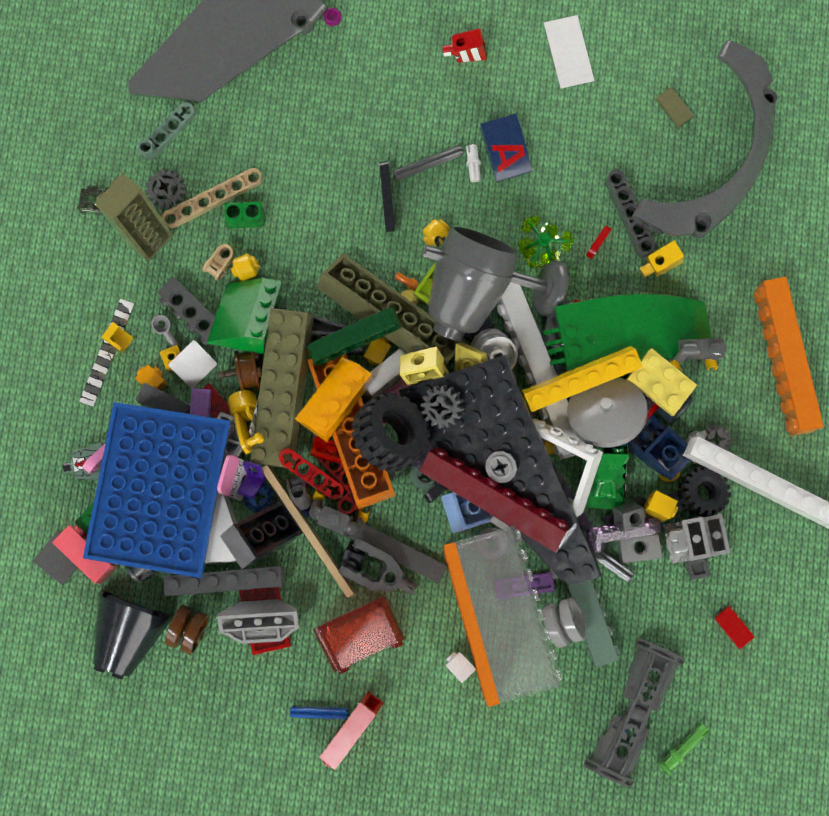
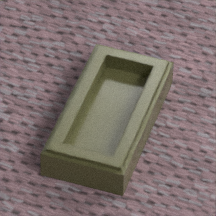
(674, 107)

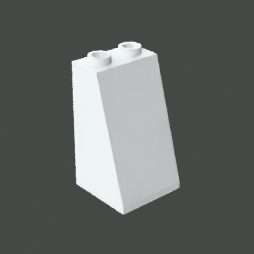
(222, 520)

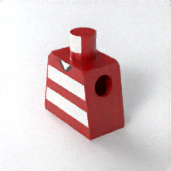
(467, 47)

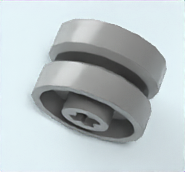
(565, 623)

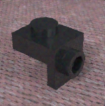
(353, 557)

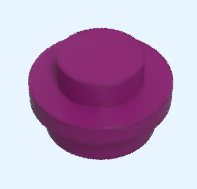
(332, 17)

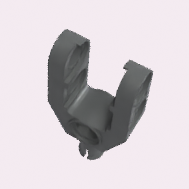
(379, 583)

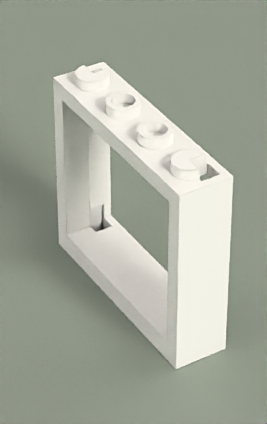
(580, 449)

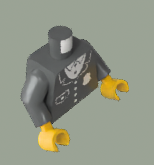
(708, 348)
(334, 519)

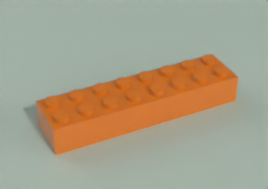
(788, 357)
(366, 481)

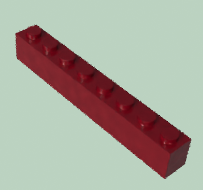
(494, 499)

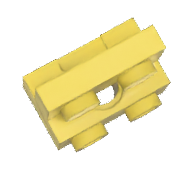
(422, 366)

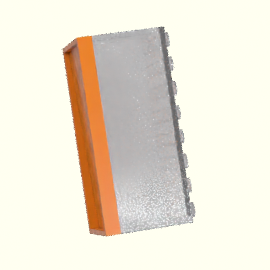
(501, 616)

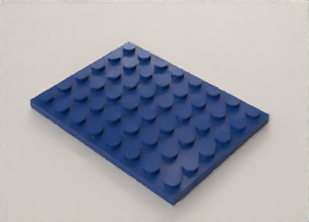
(157, 490)

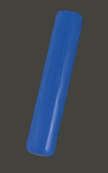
(318, 712)

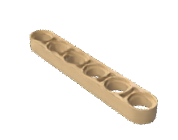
(210, 195)

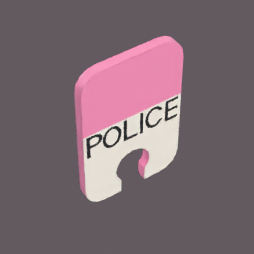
(231, 477)

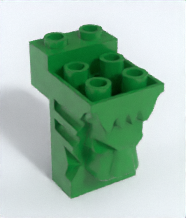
(609, 478)

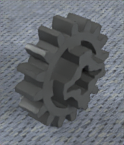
(158, 193)
(436, 412)

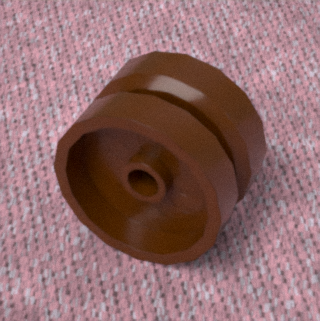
(186, 629)

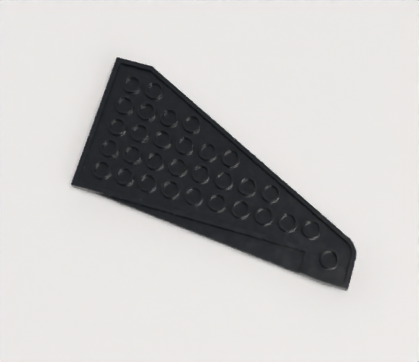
(500, 421)

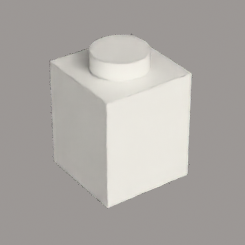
(459, 666)

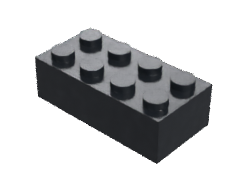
(261, 534)

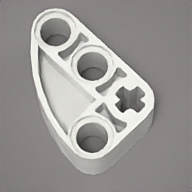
(385, 375)

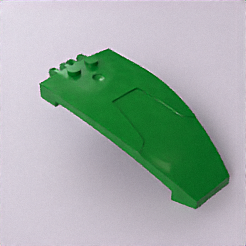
(613, 323)

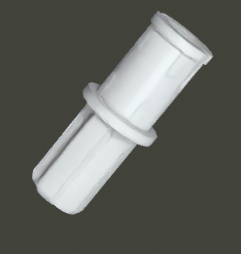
(473, 163)

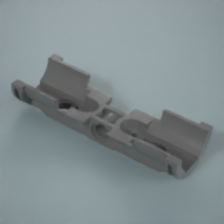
(604, 757)

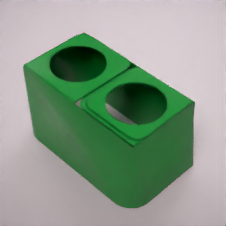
(249, 222)

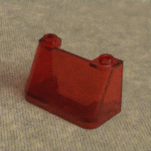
(359, 634)

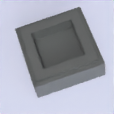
(697, 569)

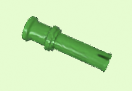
(677, 755)

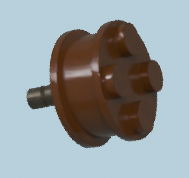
(247, 370)

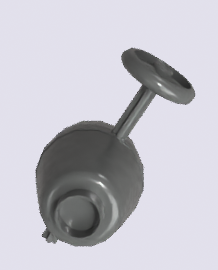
(473, 276)

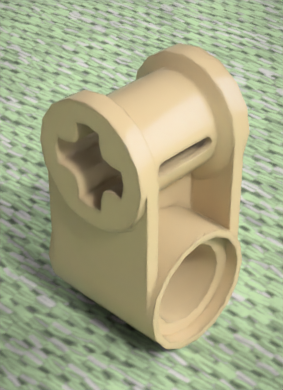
(219, 263)

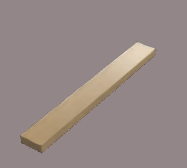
(308, 531)

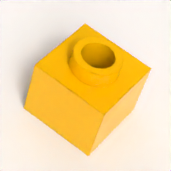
(168, 352)

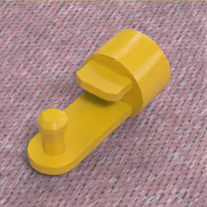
(242, 408)

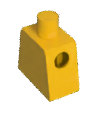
(669, 255)

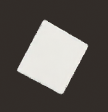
(192, 364)

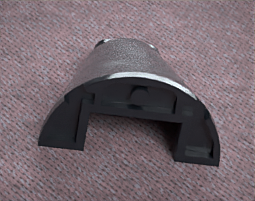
(124, 634)

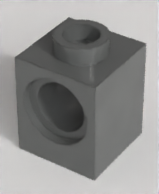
(629, 516)

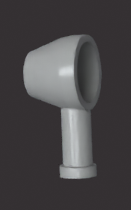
(164, 330)

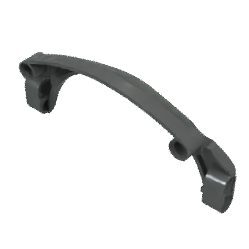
(711, 210)

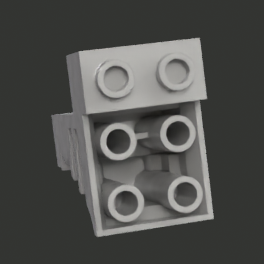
(696, 538)

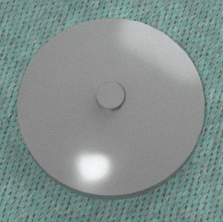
(608, 413)

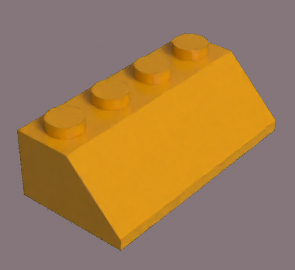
(335, 398)

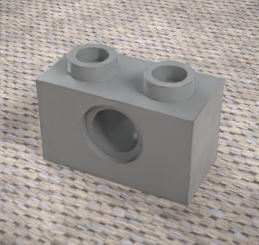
(651, 549)

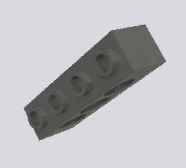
(173, 290)

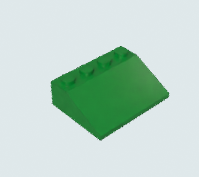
(245, 314)

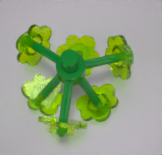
(546, 236)

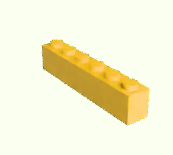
(582, 378)

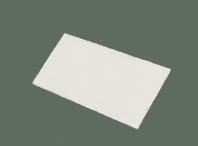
(569, 51)

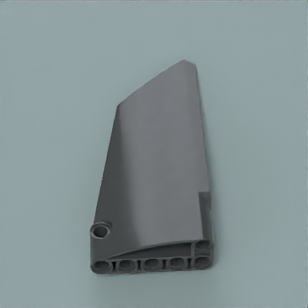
(221, 43)

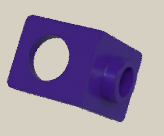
(252, 481)

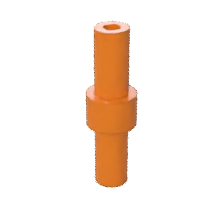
(411, 283)

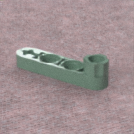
(164, 129)

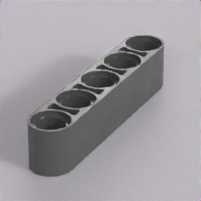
(629, 205)

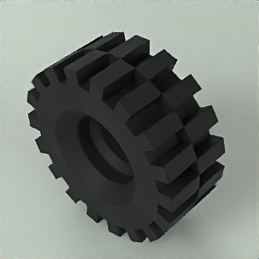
(716, 487)

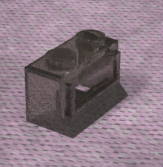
(84, 205)

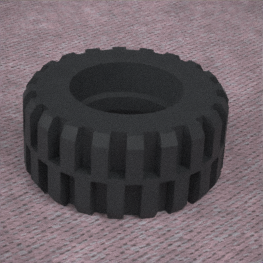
(374, 441)

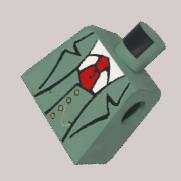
(79, 458)

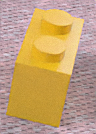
(660, 506)

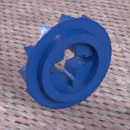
(264, 503)

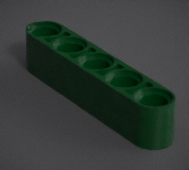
(354, 336)

